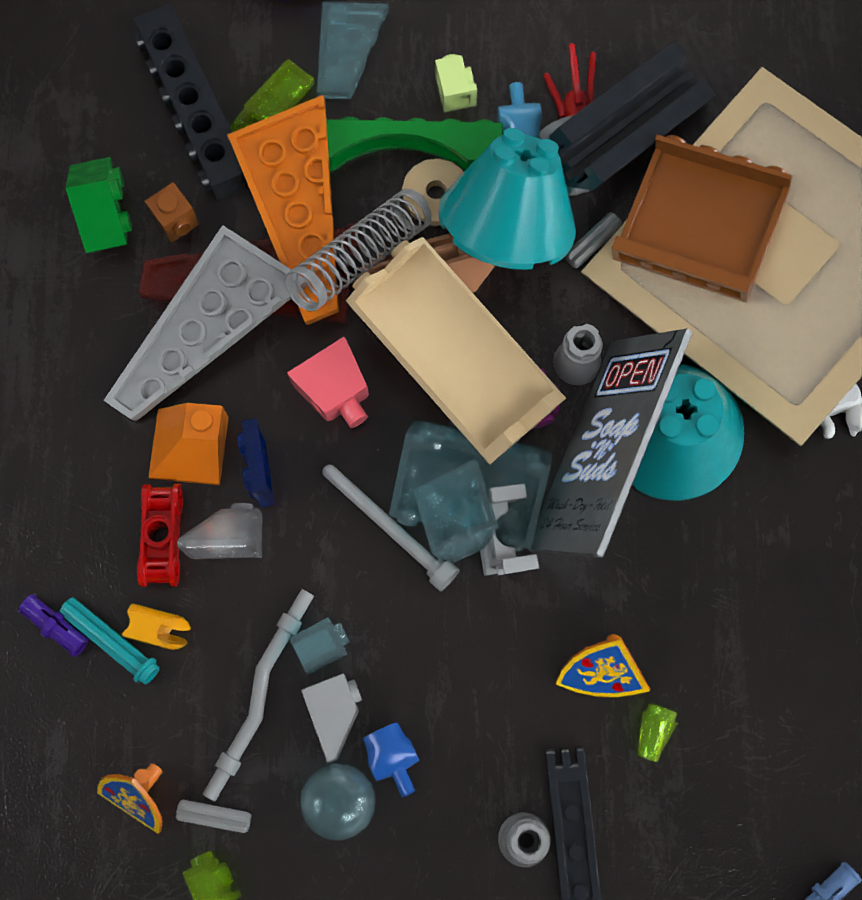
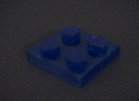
(257, 475)

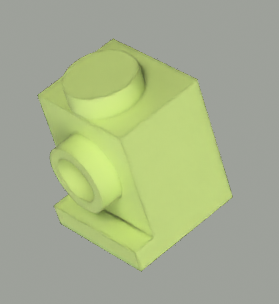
(455, 83)

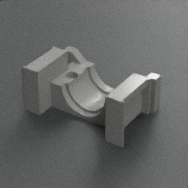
(495, 556)

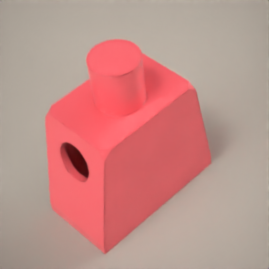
(332, 383)

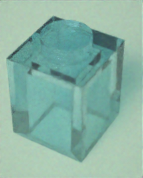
(320, 645)

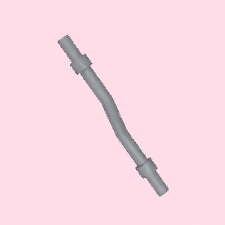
(229, 762)

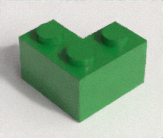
(94, 199)

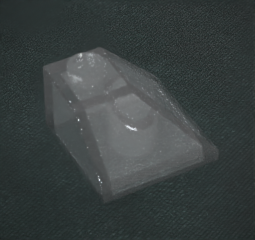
(226, 535)

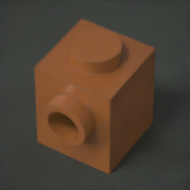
(172, 212)

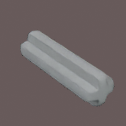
(593, 240)
(213, 816)

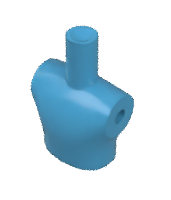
(520, 115)

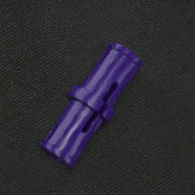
(53, 625)

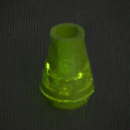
(655, 731)

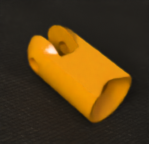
(154, 626)

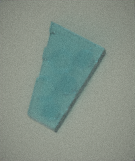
(345, 42)

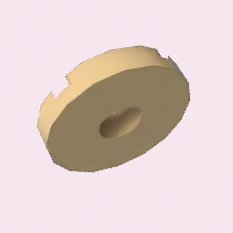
(426, 175)

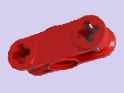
(160, 560)

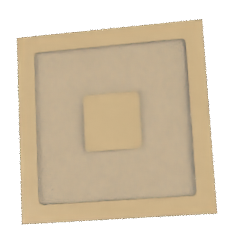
(801, 331)

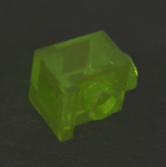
(210, 879)

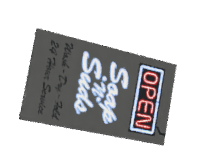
(608, 444)

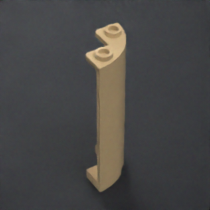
(454, 348)

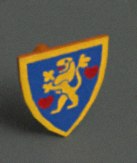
(603, 671)
(132, 796)

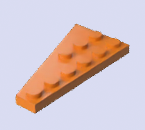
(291, 185)

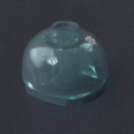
(338, 802)

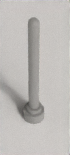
(439, 571)

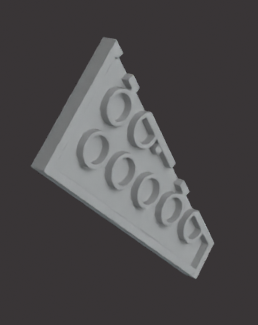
(214, 308)

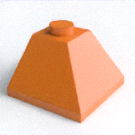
(189, 444)

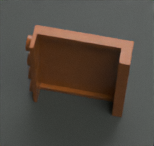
(703, 217)

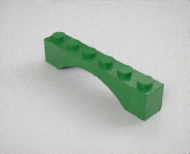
(446, 139)

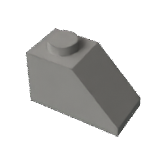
(333, 712)

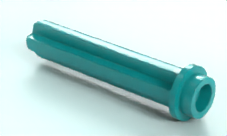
(110, 641)

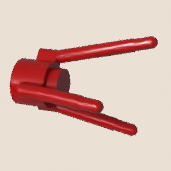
(575, 99)

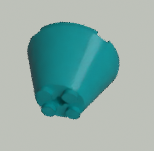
(511, 204)
(693, 439)

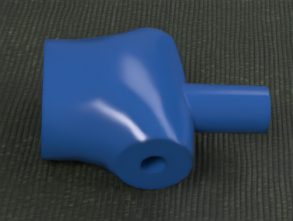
(391, 755)

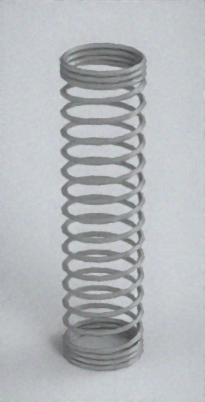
(321, 291)

